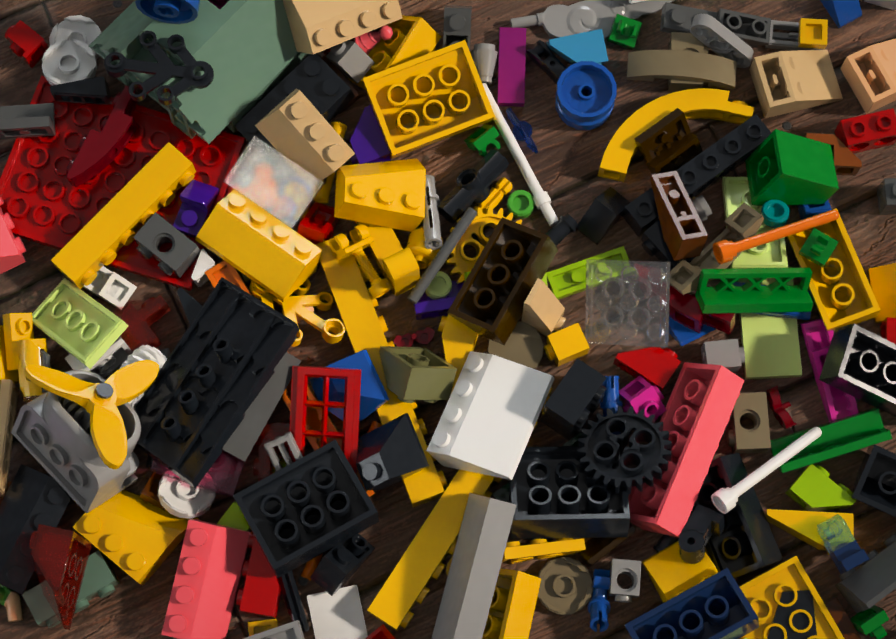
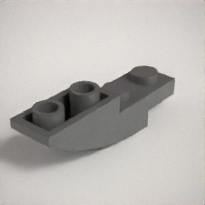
(750, 28)

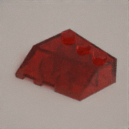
(60, 566)

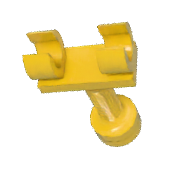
(362, 240)

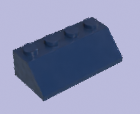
(705, 611)

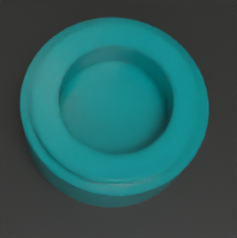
(775, 213)

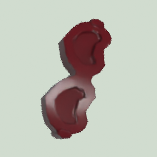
(422, 337)
(779, 409)

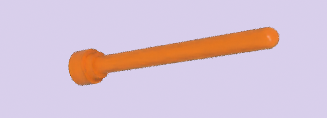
(726, 250)

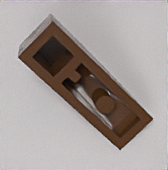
(678, 217)

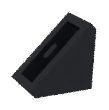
(602, 215)

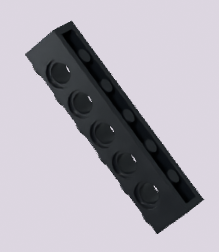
(702, 170)

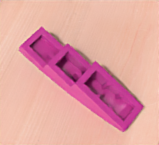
(817, 341)

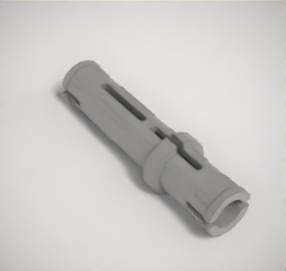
(432, 235)

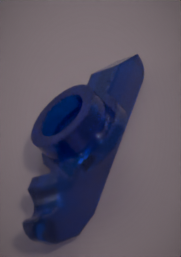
(522, 130)

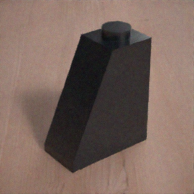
(799, 620)

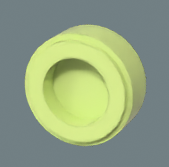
(439, 287)

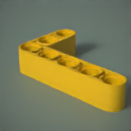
(394, 262)

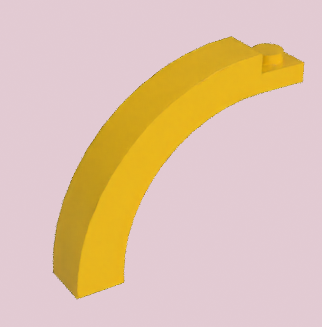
(694, 103)

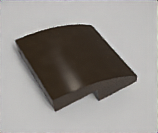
(668, 143)

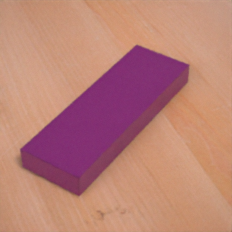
(511, 67)

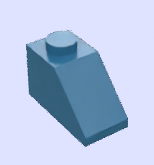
(580, 47)

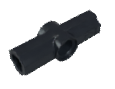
(472, 186)

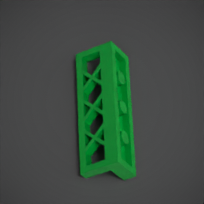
(752, 296)
(836, 439)

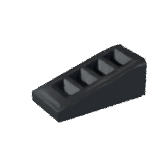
(87, 91)

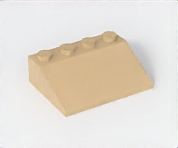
(327, 23)

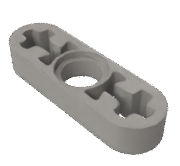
(710, 31)

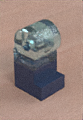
(841, 544)

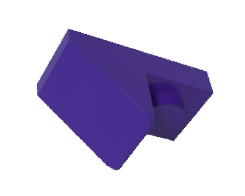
(195, 207)

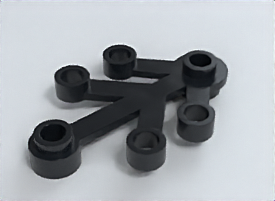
(163, 70)

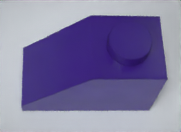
(368, 140)

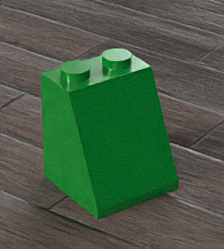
(791, 170)

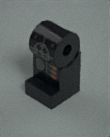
(697, 533)

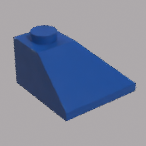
(372, 391)

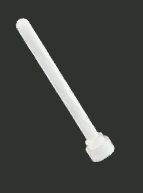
(726, 498)

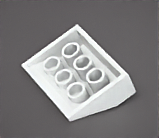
(490, 416)

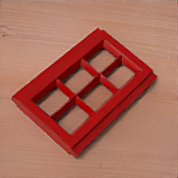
(351, 408)

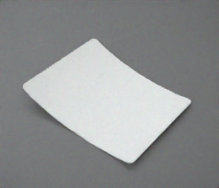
(337, 615)

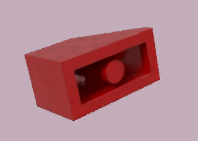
(650, 363)

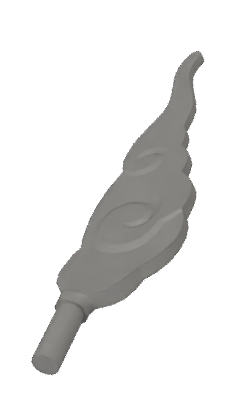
(586, 16)

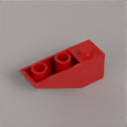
(261, 588)

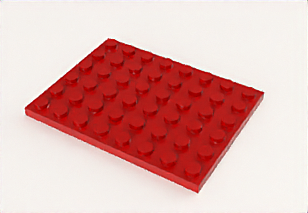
(54, 211)

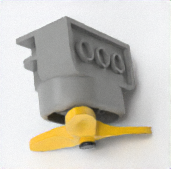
(85, 428)

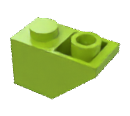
(817, 492)

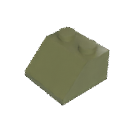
(417, 374)

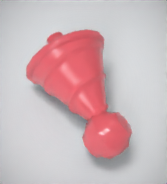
(369, 40)

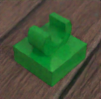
(624, 31)
(481, 138)
(818, 247)
(870, 622)

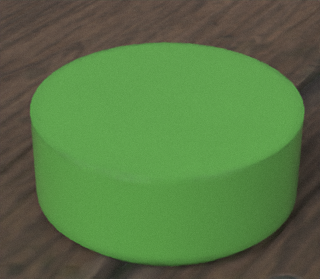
(520, 204)

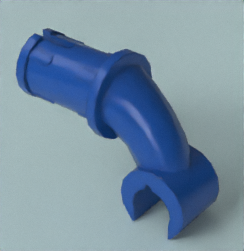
(599, 605)

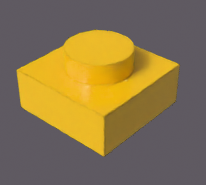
(813, 33)

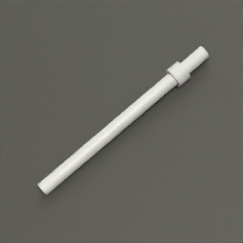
(541, 198)

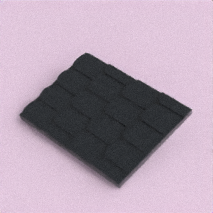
(211, 380)

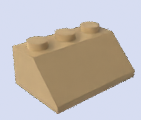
(304, 136)

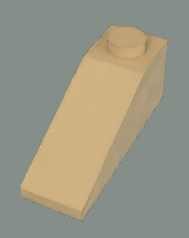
(543, 310)

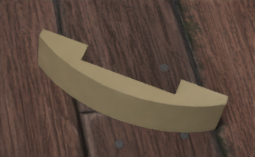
(682, 65)
(740, 225)

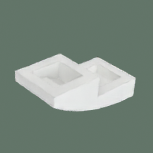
(111, 288)

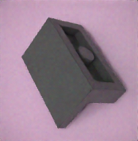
(27, 120)

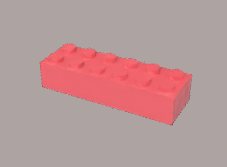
(695, 423)

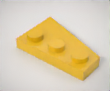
(542, 549)

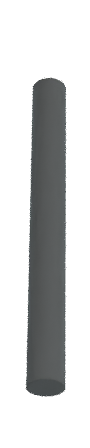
(442, 255)

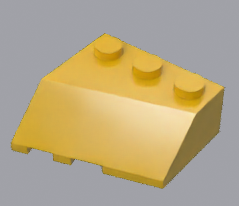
(382, 193)
(133, 533)

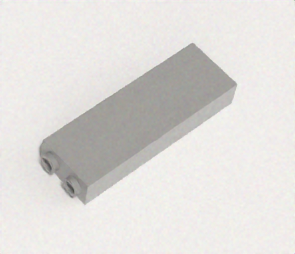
(474, 568)

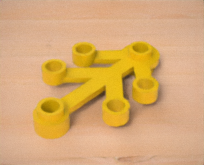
(295, 306)

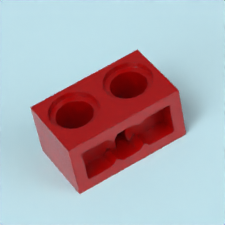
(868, 131)

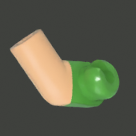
(11, 600)

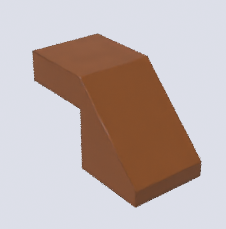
(844, 160)

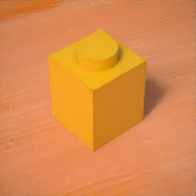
(566, 345)

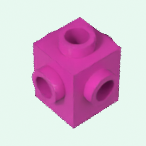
(642, 396)

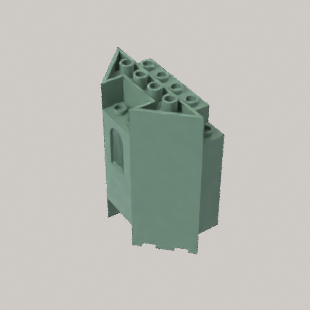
(242, 42)

